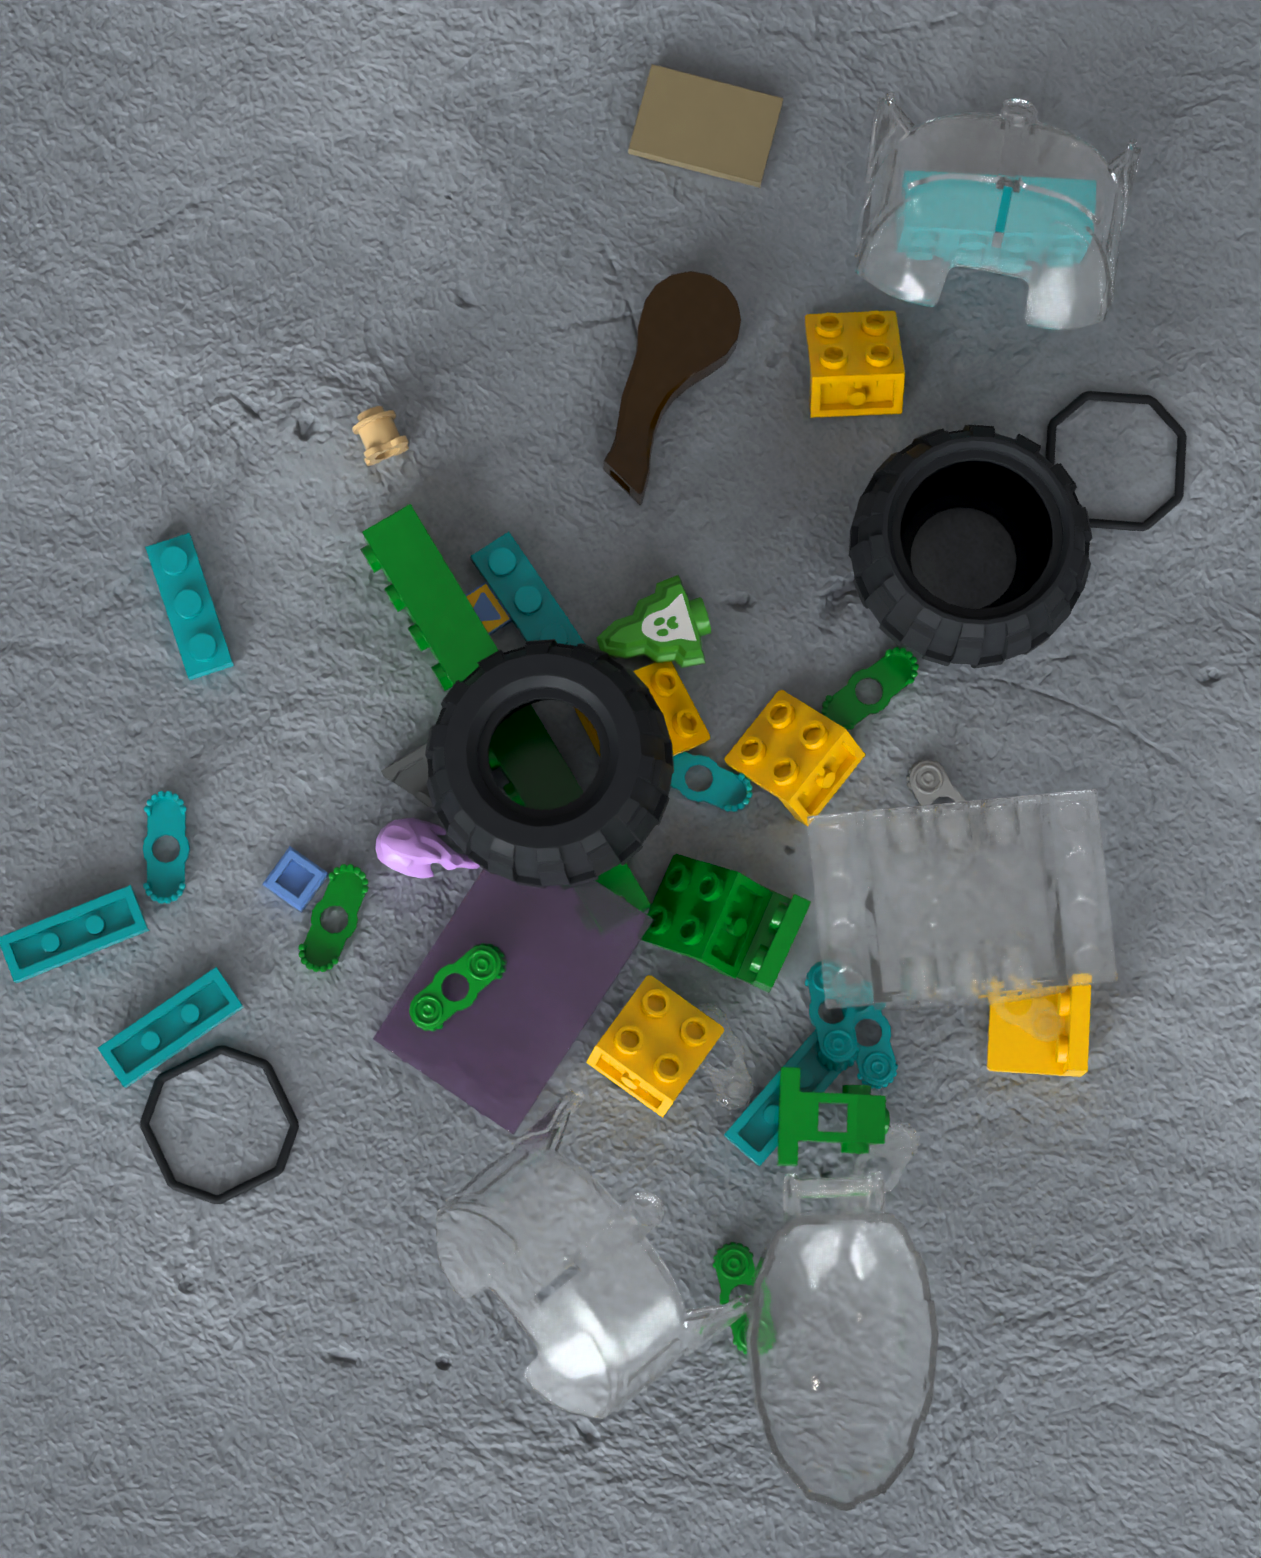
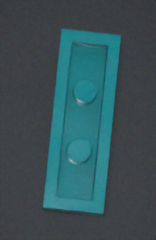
(523, 592)
(189, 606)
(73, 934)
(170, 1027)
(757, 1127)

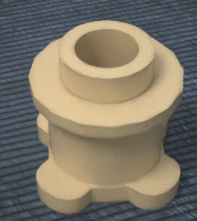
(379, 435)

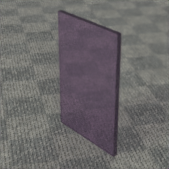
(561, 961)

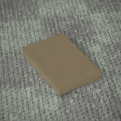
(705, 126)

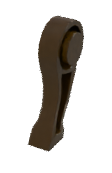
(682, 337)

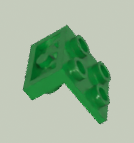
(706, 913)
(773, 940)

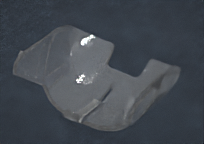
(940, 198)
(614, 1320)

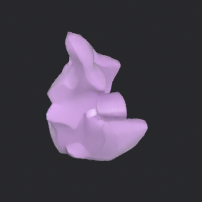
(413, 846)

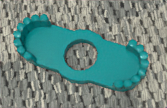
(727, 790)
(165, 818)
(836, 1041)
(877, 1062)

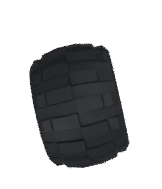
(995, 477)
(573, 840)

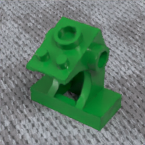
(799, 1111)

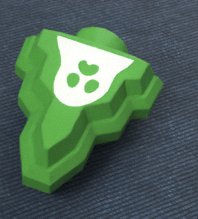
(662, 628)

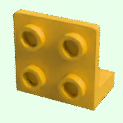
(854, 364)
(672, 698)
(796, 755)
(655, 1045)
(1018, 1052)

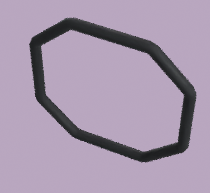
(1166, 417)
(248, 1185)

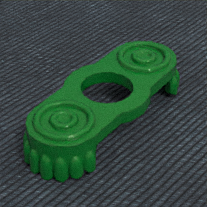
(891, 672)
(344, 890)
(479, 966)
(733, 1268)

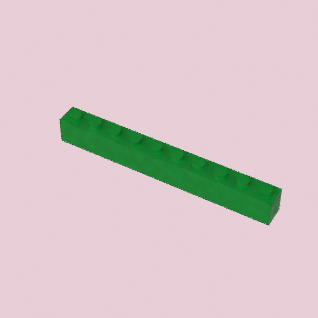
(458, 641)

